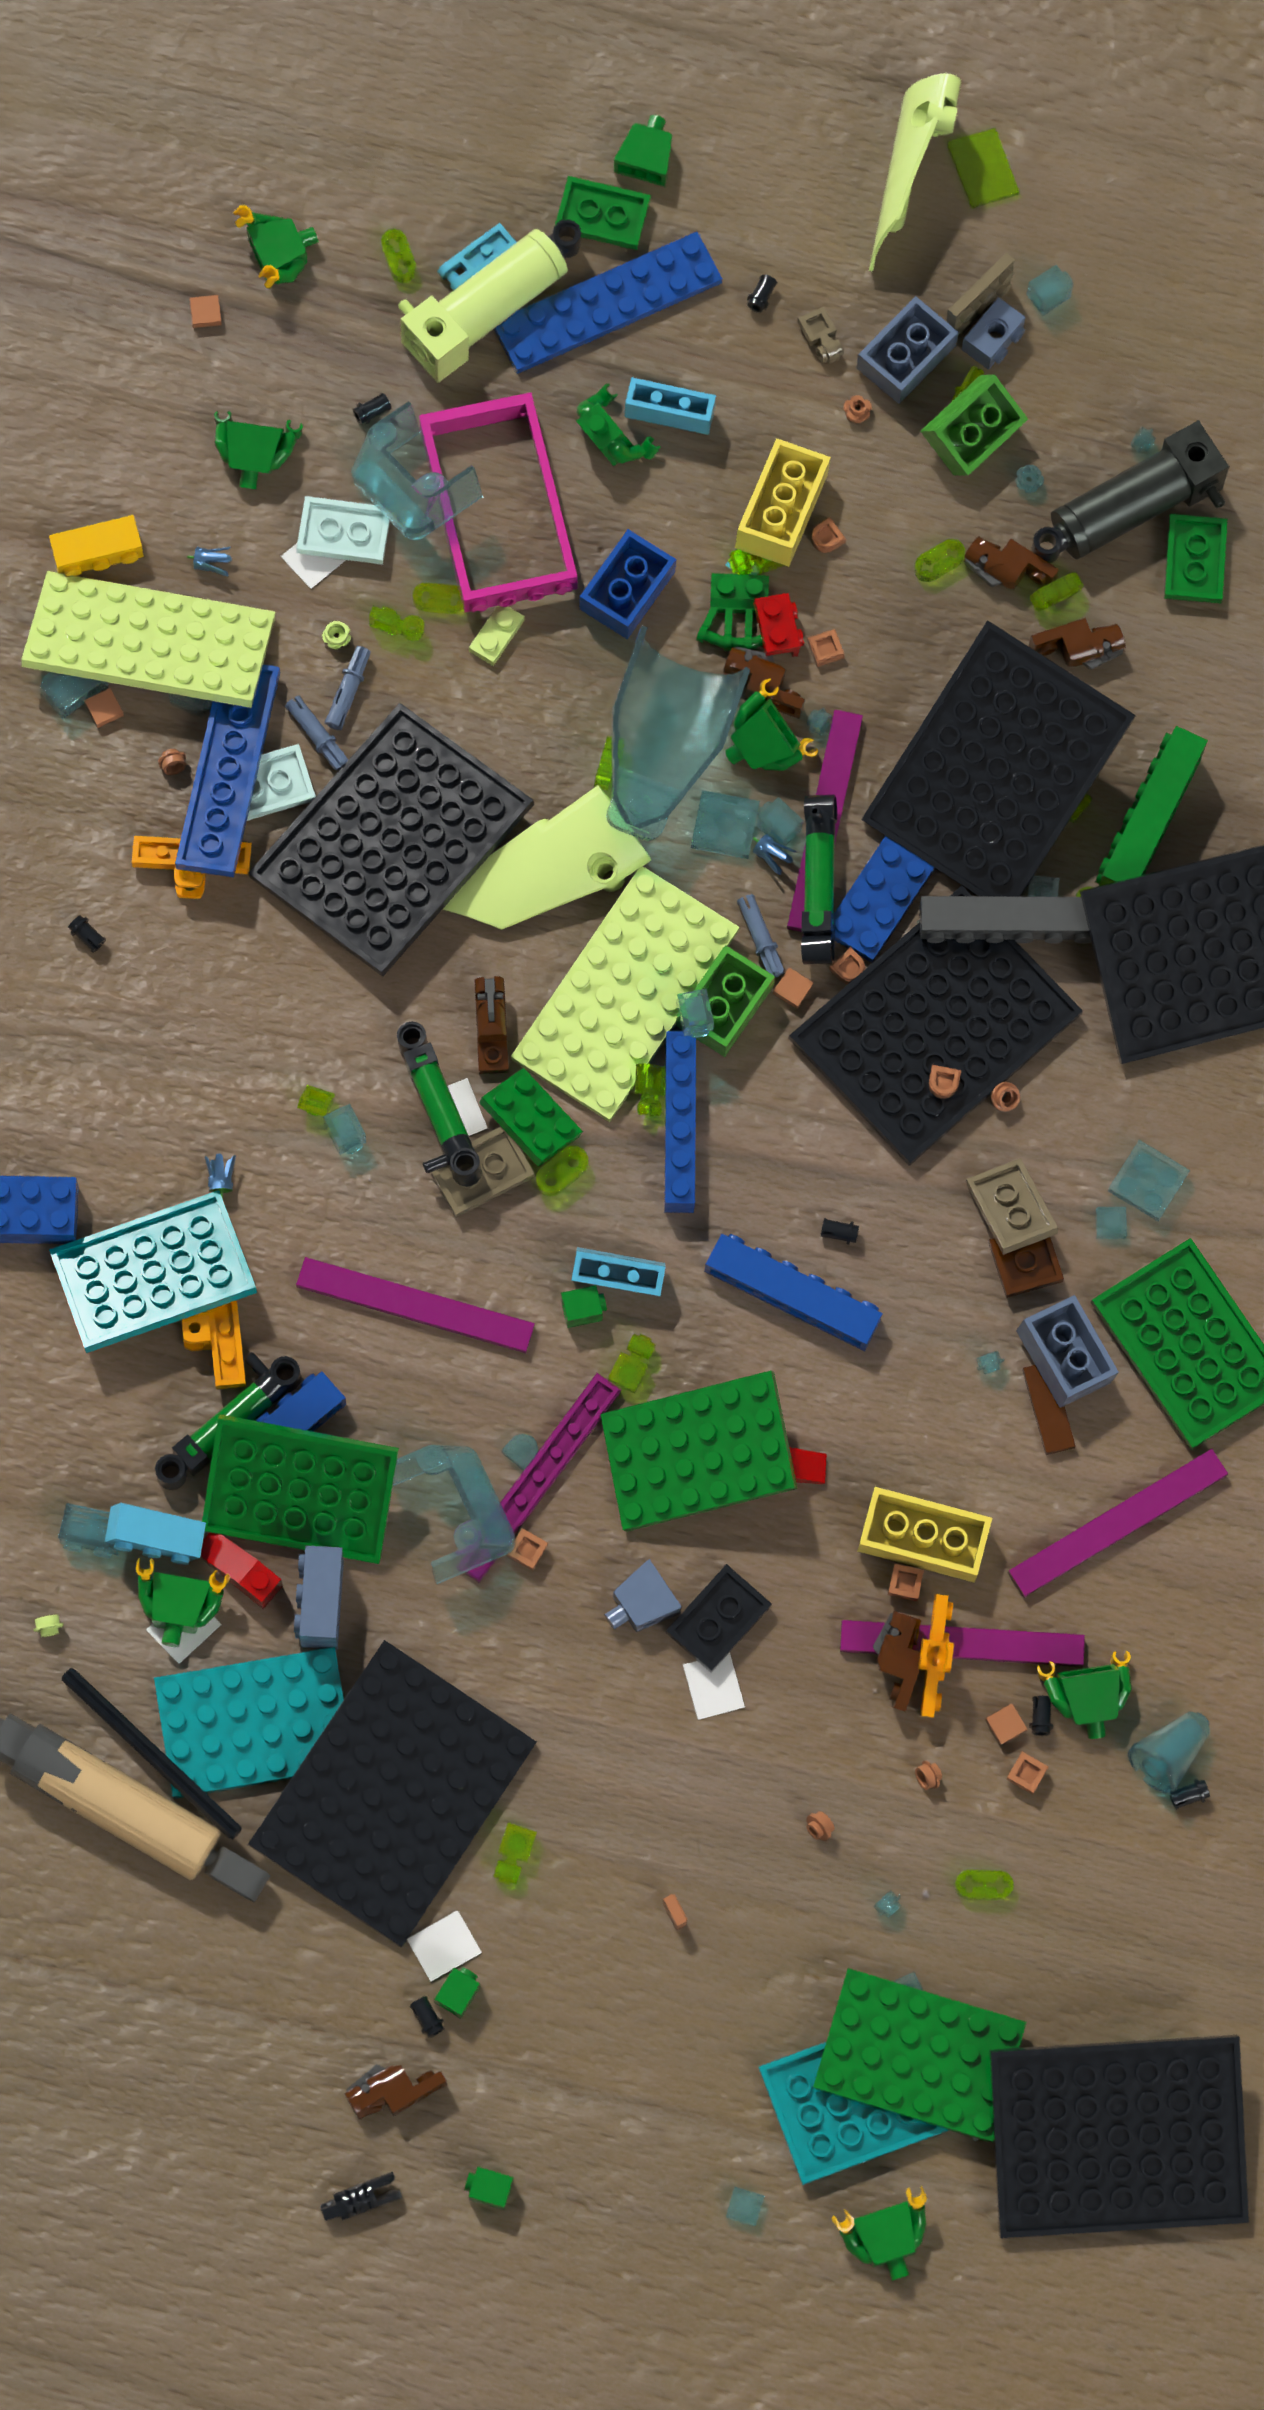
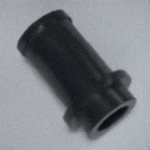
(758, 299)
(371, 408)
(86, 933)
(840, 1231)
(1041, 1717)
(1189, 1794)
(427, 2017)

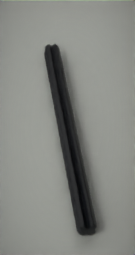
(151, 1753)

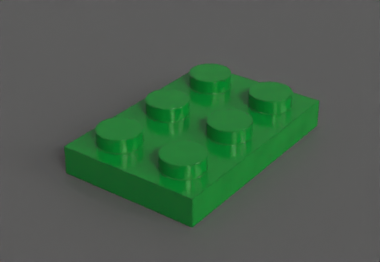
(605, 211)
(1195, 558)
(530, 1117)

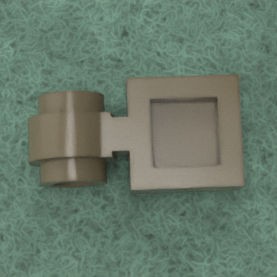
(819, 329)

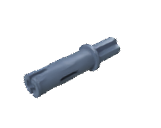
(347, 688)
(324, 742)
(763, 942)

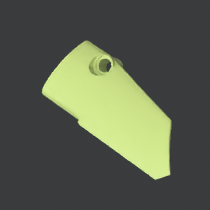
(925, 112)
(551, 865)

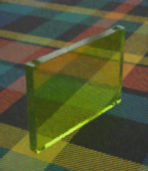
(983, 168)

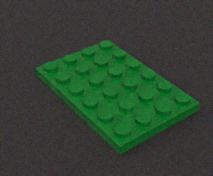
(1187, 1342)
(698, 1451)
(299, 1488)
(915, 2054)

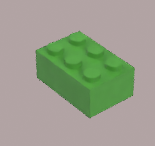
(974, 425)
(735, 994)

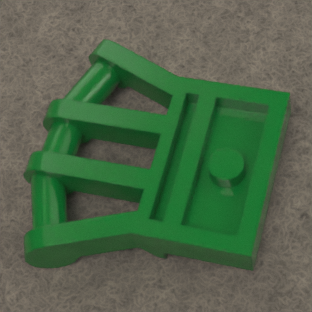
(731, 596)

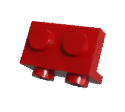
(777, 625)

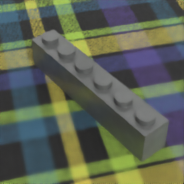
(1003, 918)

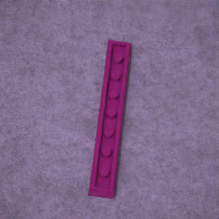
(832, 780)
(415, 1305)
(554, 1456)
(1117, 1523)
(980, 1643)

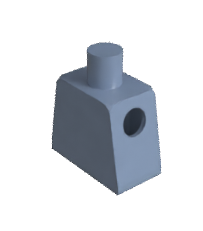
(643, 1600)

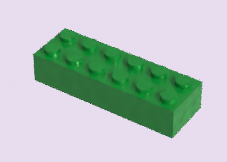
(1153, 807)

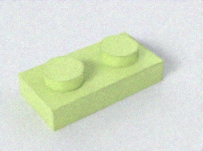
(496, 634)

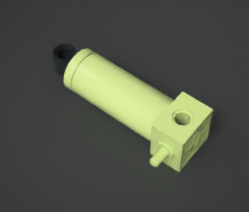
(445, 330)

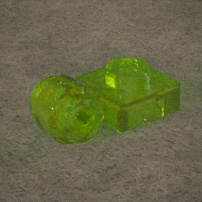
(742, 562)
(390, 622)
(629, 1369)
(516, 1846)

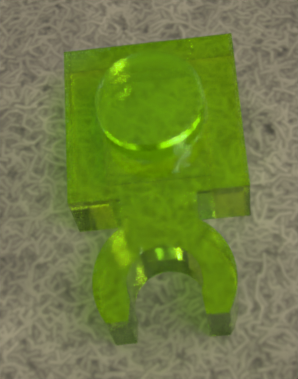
(651, 1085)

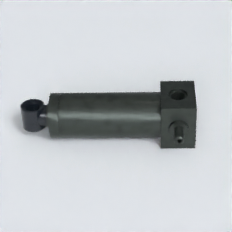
(1184, 470)

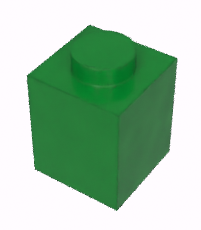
(583, 1306)
(458, 1991)
(489, 2187)

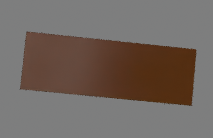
(1050, 1419)

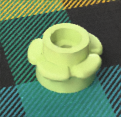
(333, 628)
(48, 1625)

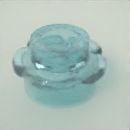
(1143, 440)
(1032, 472)
(819, 721)
(989, 1362)
(888, 1904)

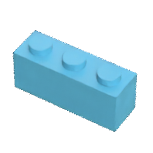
(670, 406)
(618, 1271)
(155, 1533)

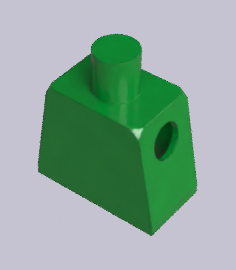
(645, 152)

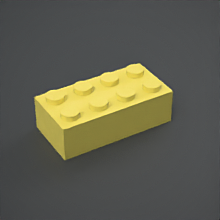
(782, 502)
(924, 1534)

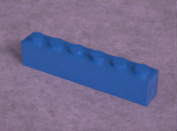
(680, 1123)
(793, 1291)

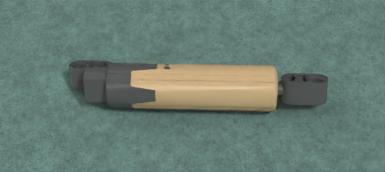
(123, 1806)

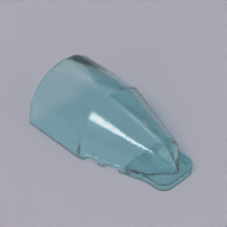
(664, 736)

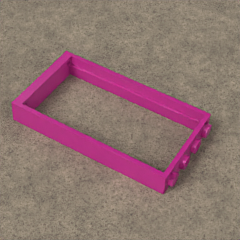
(485, 414)

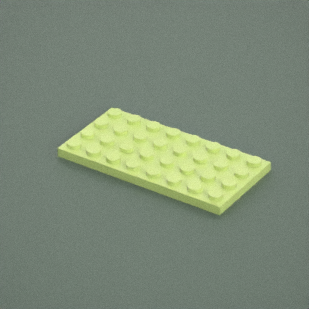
(148, 639)
(623, 993)

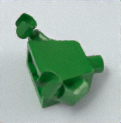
(607, 434)
(253, 447)

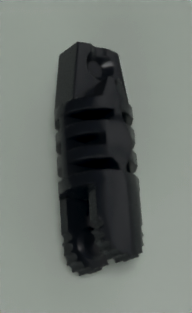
(360, 2198)

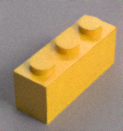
(96, 546)

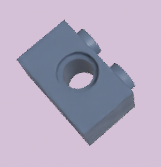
(1000, 319)

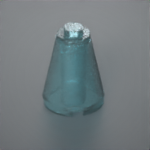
(1170, 1751)

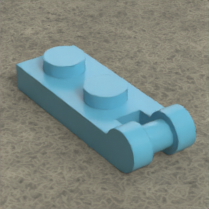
(476, 255)

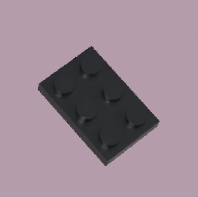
(718, 1618)

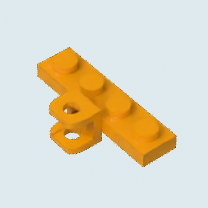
(162, 854)
(221, 1332)
(936, 1655)

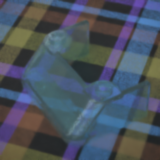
(410, 504)
(488, 1532)

